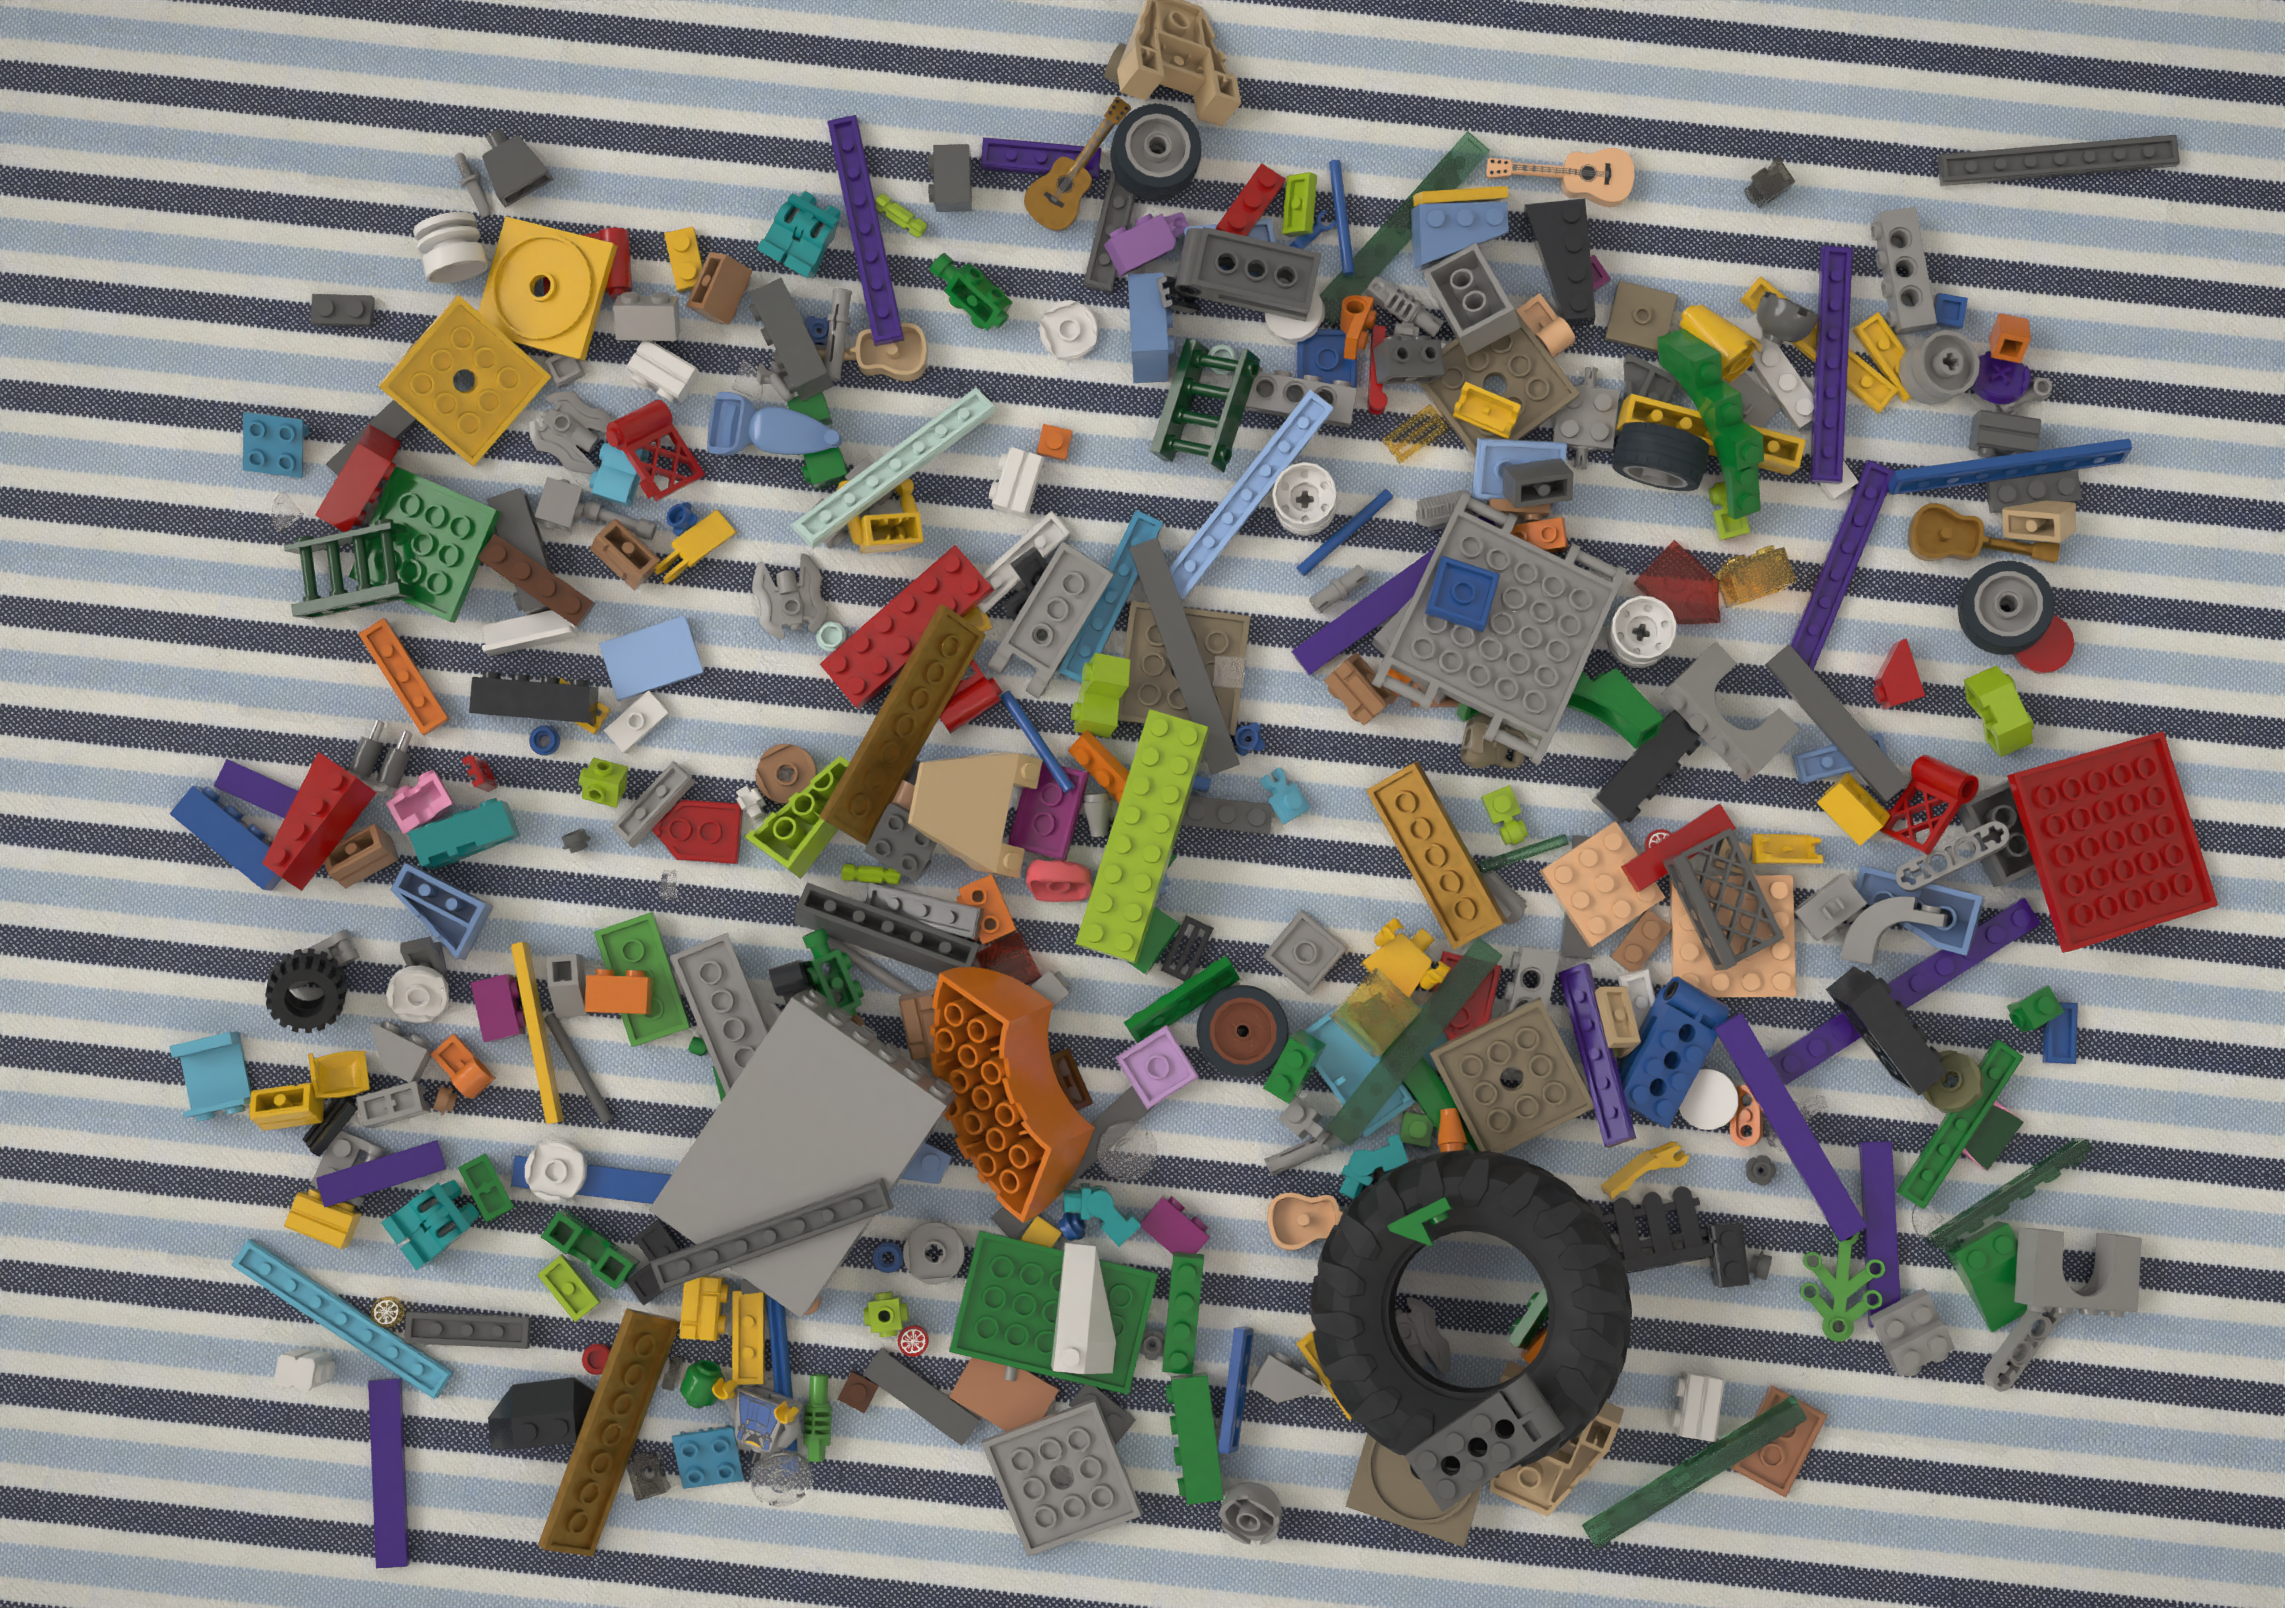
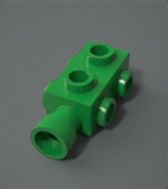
(973, 293)
(838, 976)

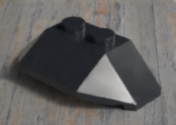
(540, 1414)

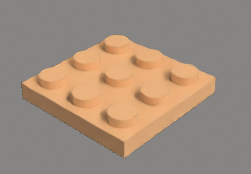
(1595, 887)

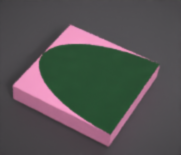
(1992, 1136)

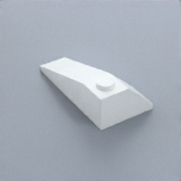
(1083, 1321)

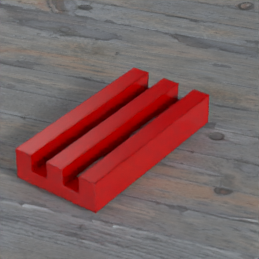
(484, 778)

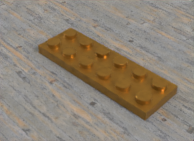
(1436, 855)

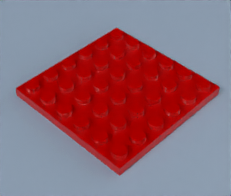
(2112, 841)

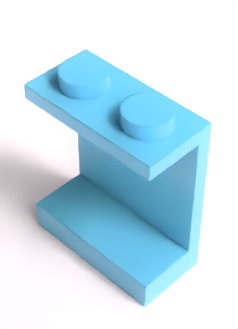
(214, 1075)

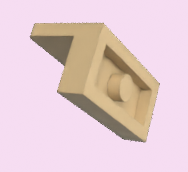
(1618, 1019)

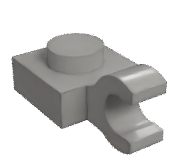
(1303, 1120)

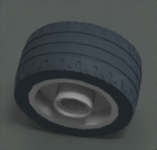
(1162, 131)
(1660, 456)
(2010, 585)

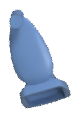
(770, 429)

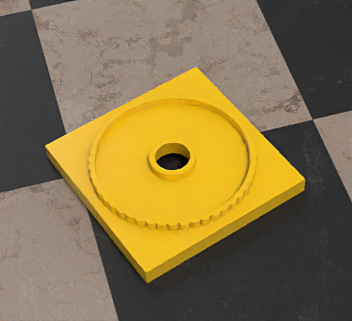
(578, 278)
(502, 387)

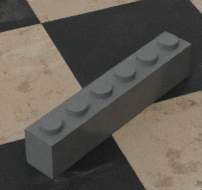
(883, 931)

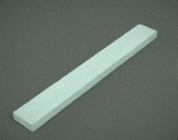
(893, 468)

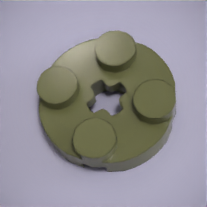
(1967, 1089)

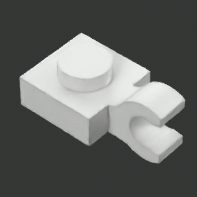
(751, 801)

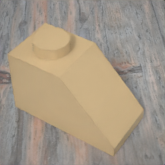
(2040, 521)

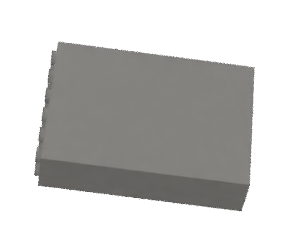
(801, 1123)

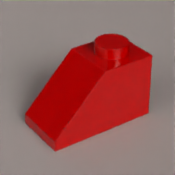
(1898, 678)

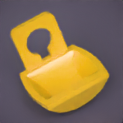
(339, 1074)

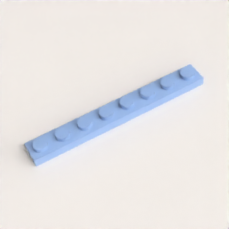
(1249, 492)

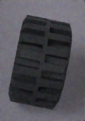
(300, 1012)

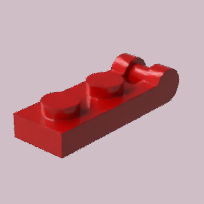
(1376, 398)

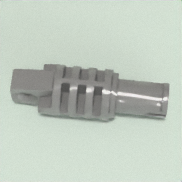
(1402, 305)

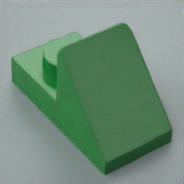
(1414, 1225)

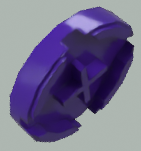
(2001, 380)

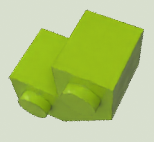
(1098, 701)
(2003, 715)

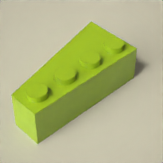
(796, 832)

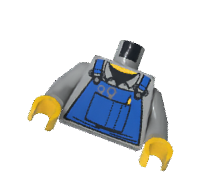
(760, 1417)

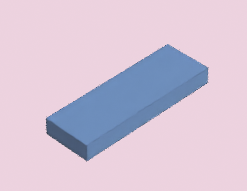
(1826, 762)

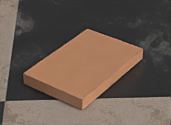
(1001, 1400)
(1781, 1460)

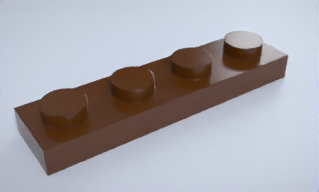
(536, 580)

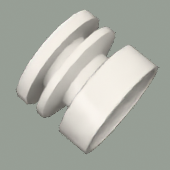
(450, 247)
(1299, 482)
(1657, 626)

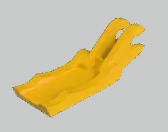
(696, 544)
(1648, 1160)

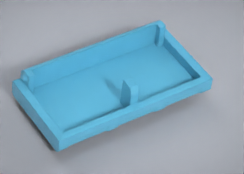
(1346, 1066)

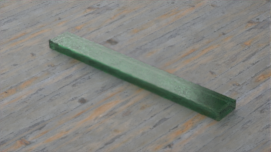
(1398, 228)
(1414, 1042)
(1694, 1471)

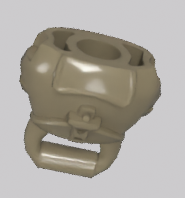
(1480, 752)

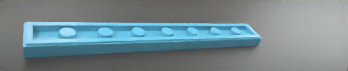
(342, 1318)

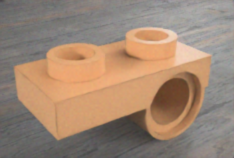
(1549, 328)

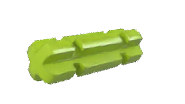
(900, 216)
(870, 874)

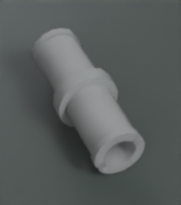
(1338, 589)

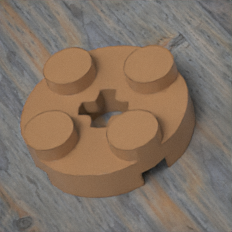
(770, 768)

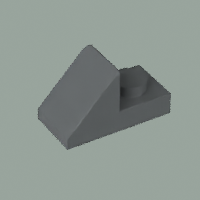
(425, 953)

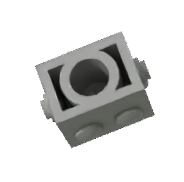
(560, 505)

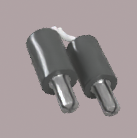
(394, 762)

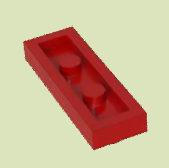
(1252, 202)

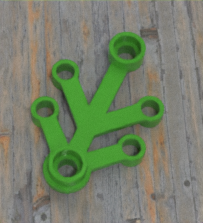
(1841, 1289)

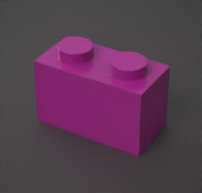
(499, 1007)
(1173, 1228)

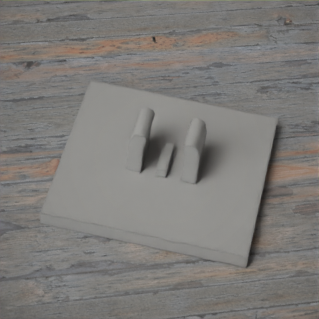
(1756, 402)

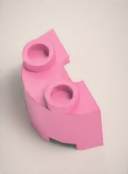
(422, 803)

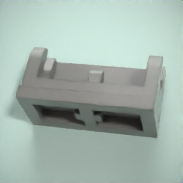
(392, 1105)

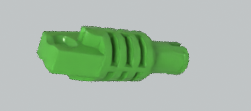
(817, 1418)

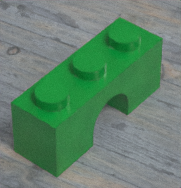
(826, 466)
(602, 1255)

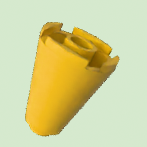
(1729, 340)

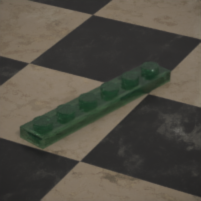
(2019, 1187)

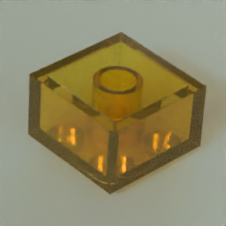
(1754, 577)
(1375, 1013)

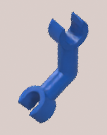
(1304, 240)

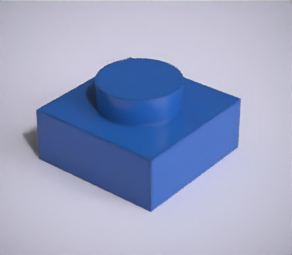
(1950, 310)

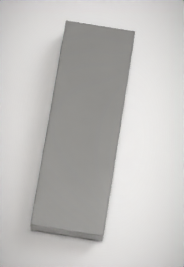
(653, 804)

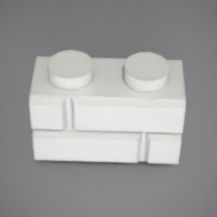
(663, 371)
(1017, 482)
(304, 1369)
(1698, 1406)

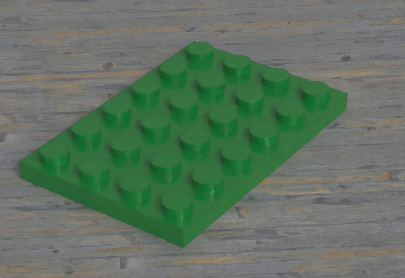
(1013, 1306)

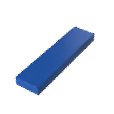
(1236, 1390)

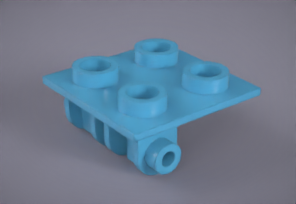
(273, 444)
(707, 1457)

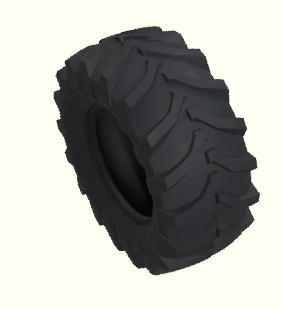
(1493, 1196)

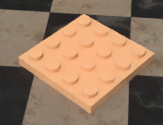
(1763, 974)

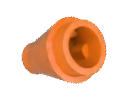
(1451, 1133)

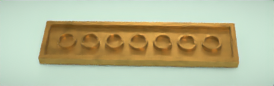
(903, 724)
(609, 1433)

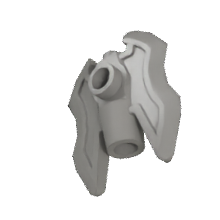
(567, 429)
(790, 602)
(1421, 1334)

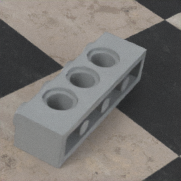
(1904, 226)
(1281, 381)
(1543, 965)

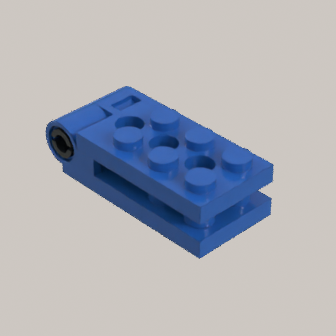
(1675, 1009)

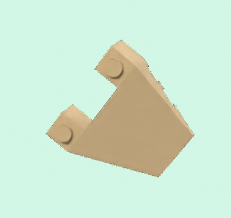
(1177, 50)
(967, 806)
(1549, 1480)

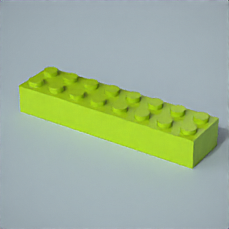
(1143, 836)

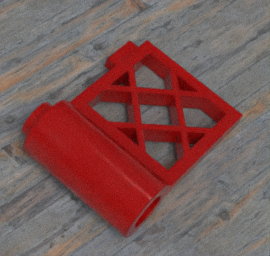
(620, 275)
(641, 429)
(970, 699)
(1944, 785)

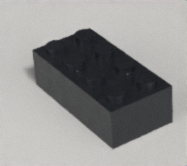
(1887, 1030)

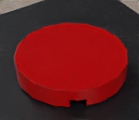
(2050, 651)

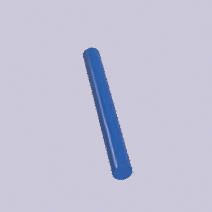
(1341, 218)
(1345, 532)
(1037, 742)

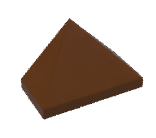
(1070, 1079)

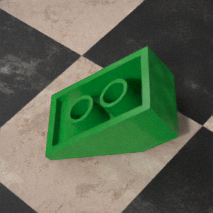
(1988, 1271)

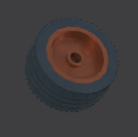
(1219, 1036)

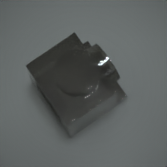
(1769, 184)
(643, 1486)

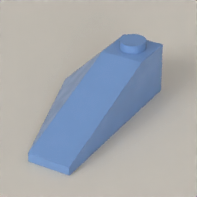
(1960, 906)

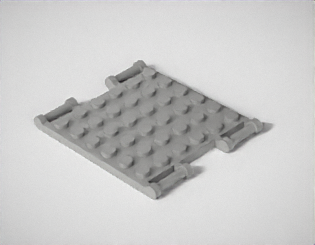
(1533, 640)

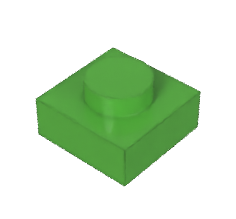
(1416, 1129)

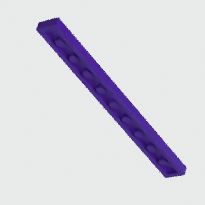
(1908, 989)

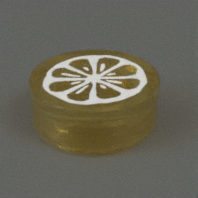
(387, 1311)

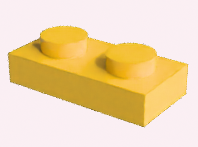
(684, 257)

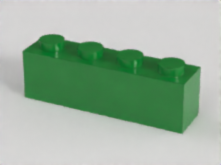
(1196, 1438)

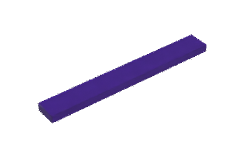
(865, 230)
(1831, 365)
(1841, 562)
(1363, 616)
(1790, 1127)

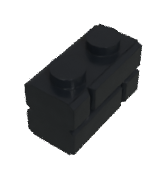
(1729, 1254)

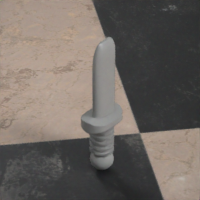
(470, 180)

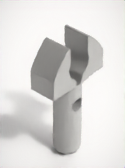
(775, 378)

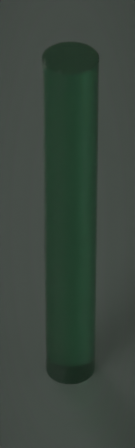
(1523, 853)

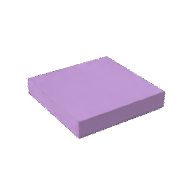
(1157, 1067)

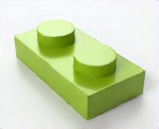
(1299, 204)
(569, 1288)

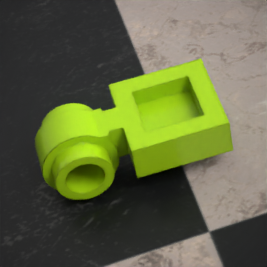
(1725, 525)
(1501, 807)

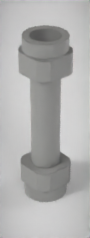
(596, 512)

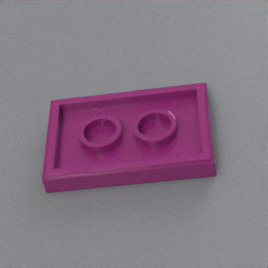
(1048, 815)

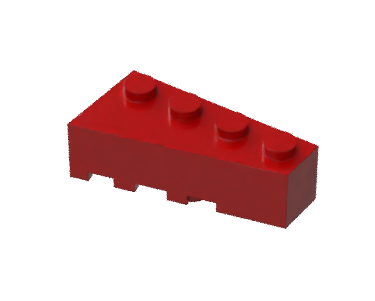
(316, 821)

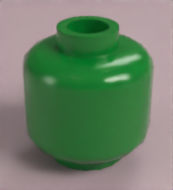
(699, 1382)

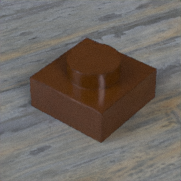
(858, 1391)

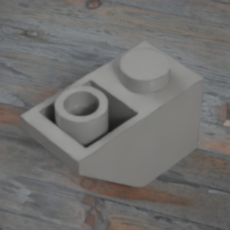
(567, 984)
(401, 1054)
(1282, 1381)

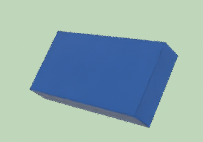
(2061, 1036)

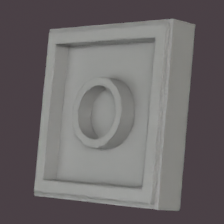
(1304, 952)

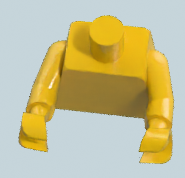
(889, 531)
(1404, 959)

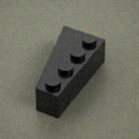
(1564, 250)

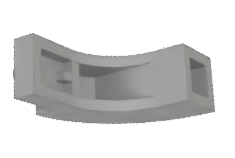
(1867, 929)

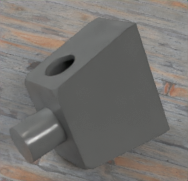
(513, 168)

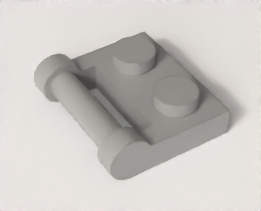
(344, 1153)

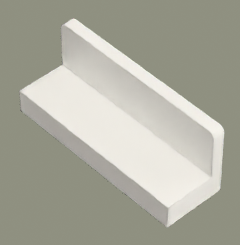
(526, 632)

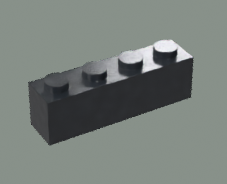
(534, 699)
(1645, 769)

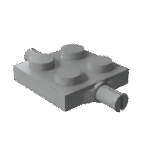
(1589, 420)

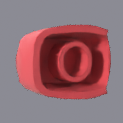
(1058, 881)

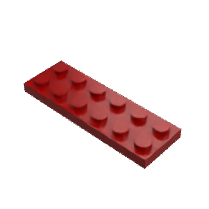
(887, 640)

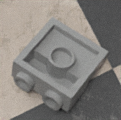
(1912, 1333)

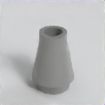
(1097, 811)

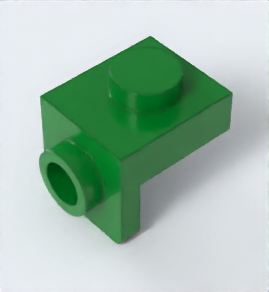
(2035, 1009)

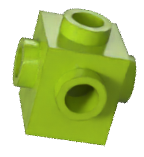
(603, 782)
(893, 1304)

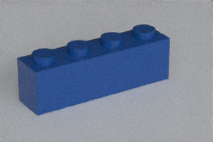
(227, 834)

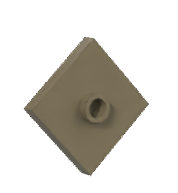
(1639, 316)

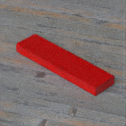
(1648, 865)

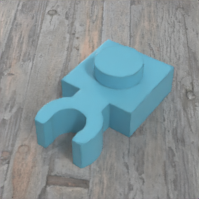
(1286, 799)

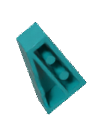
(464, 834)

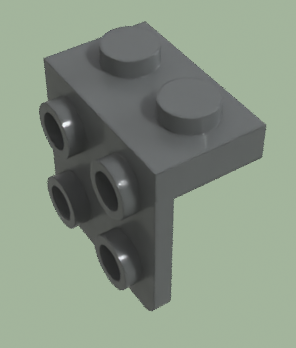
(900, 843)

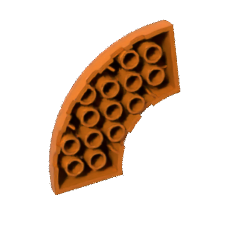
(1009, 1101)

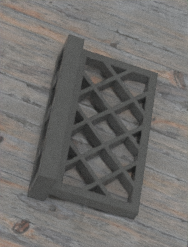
(1699, 908)

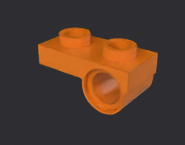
(1356, 318)
(1545, 534)
(463, 1067)

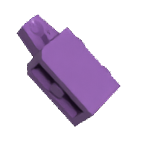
(1145, 242)

